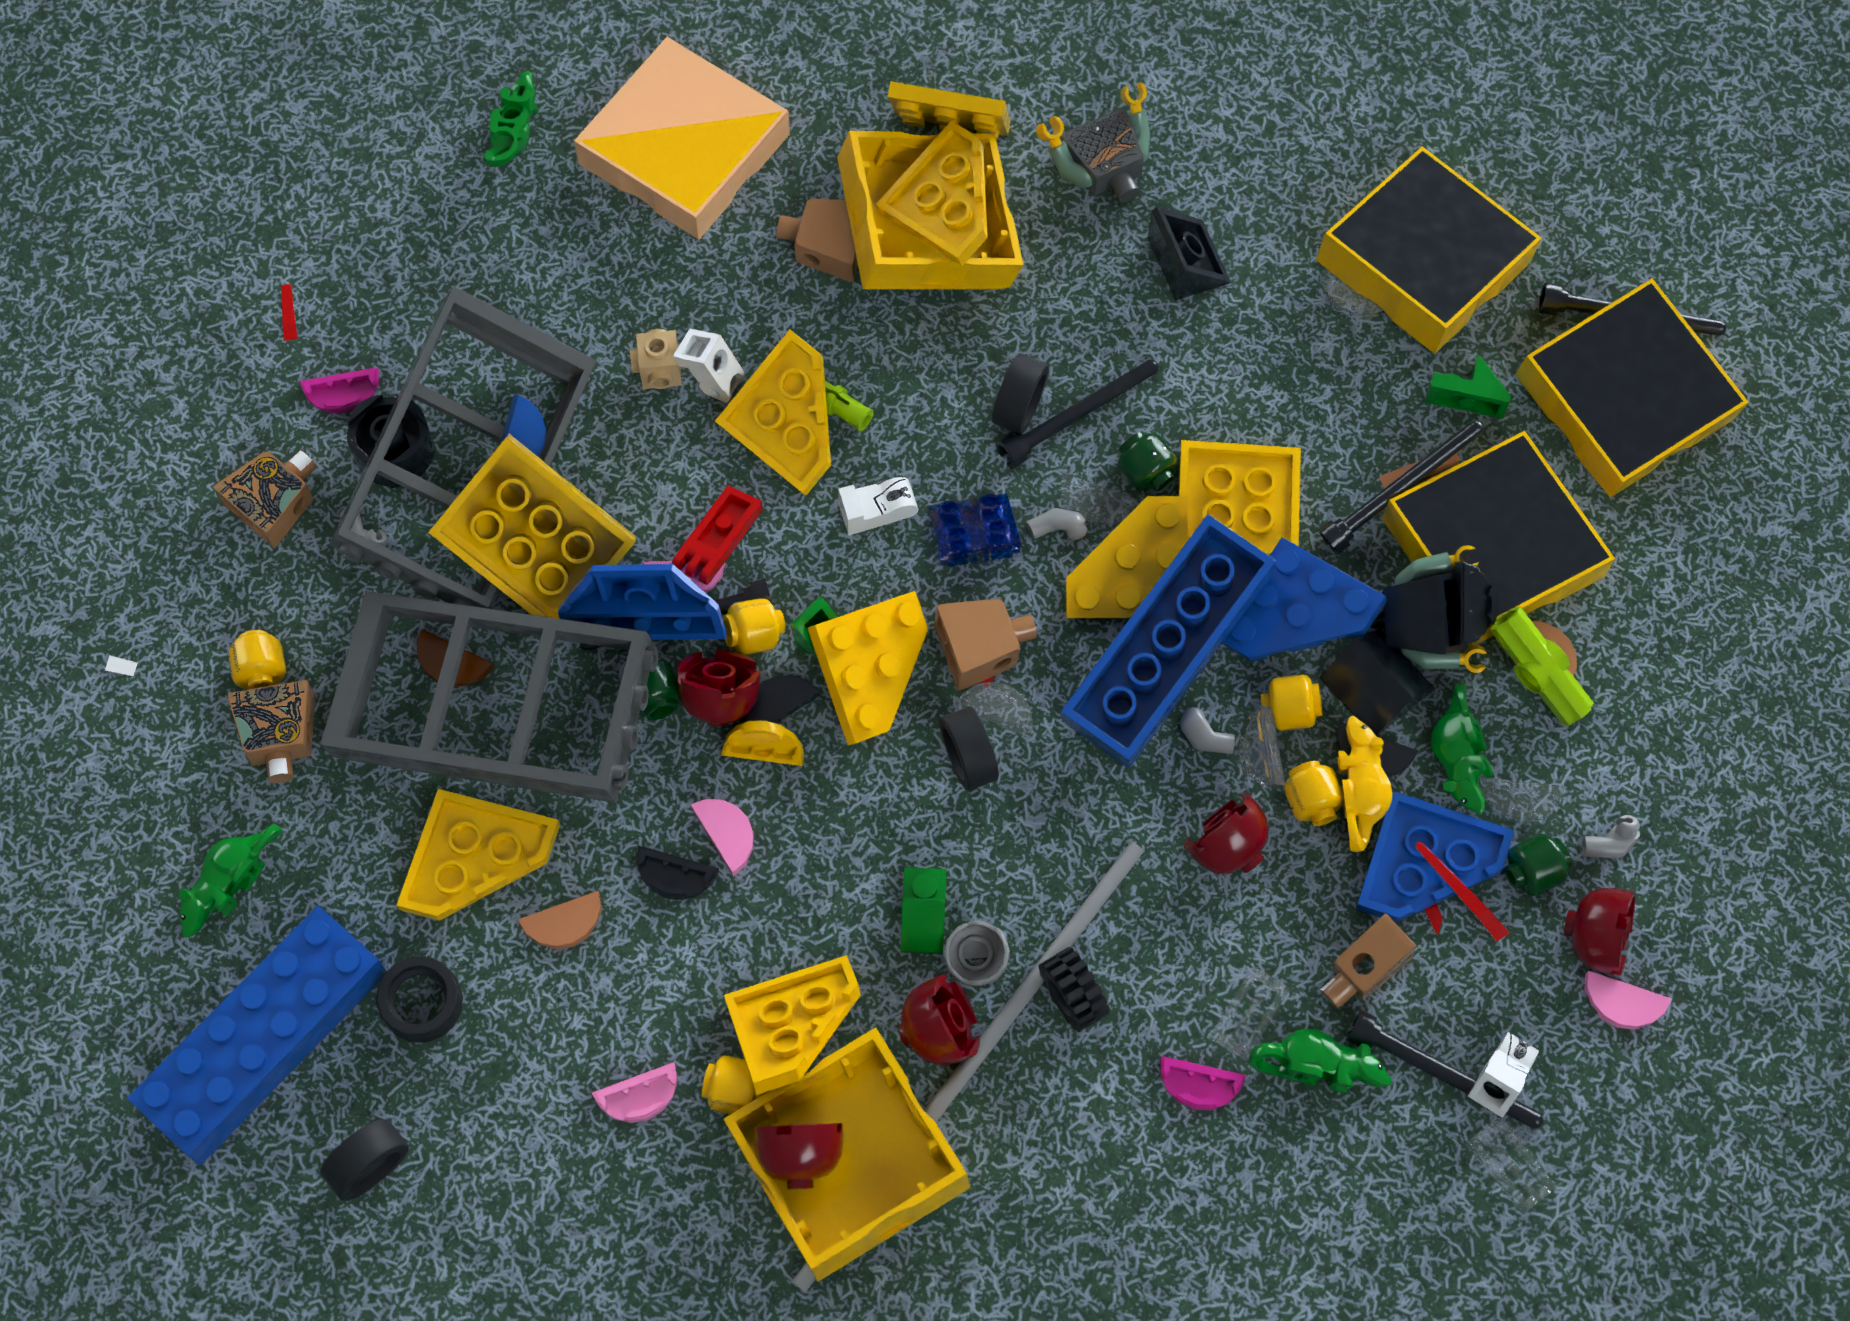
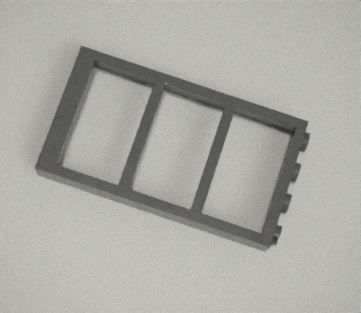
(507, 336)
(363, 658)

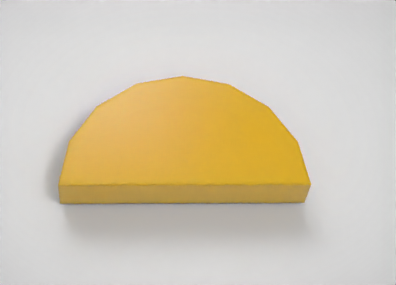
(764, 743)

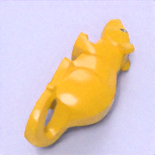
(1367, 789)

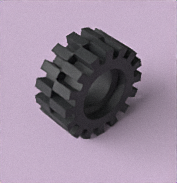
(1074, 989)

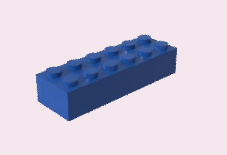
(1168, 641)
(258, 1035)

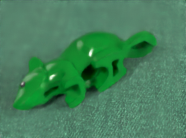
(511, 123)
(1457, 745)
(226, 869)
(1314, 1056)

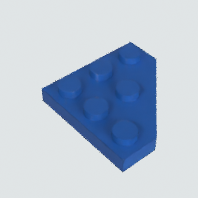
(1303, 607)
(1401, 878)

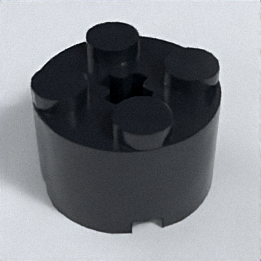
(412, 443)

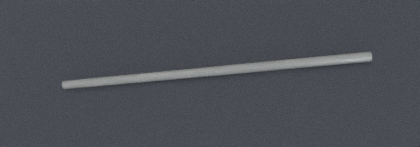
(1017, 1001)

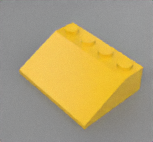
(529, 529)

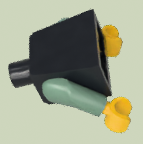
(1422, 614)

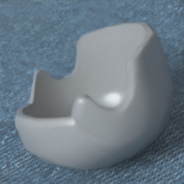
(977, 940)

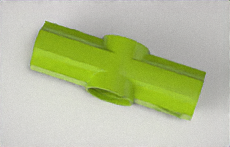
(1541, 666)

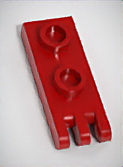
(718, 534)

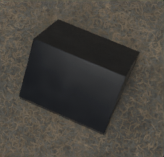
(1185, 253)
(1376, 681)

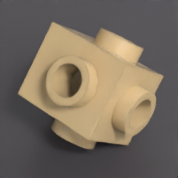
(655, 359)

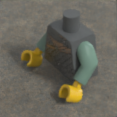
(1105, 150)

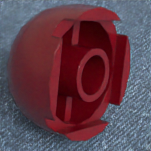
(718, 687)
(1231, 838)
(1602, 928)
(938, 1022)
(799, 1152)

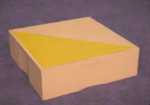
(682, 137)

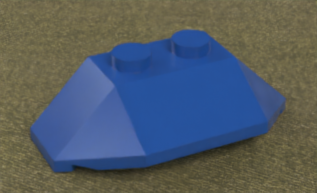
(645, 599)

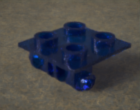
(975, 527)

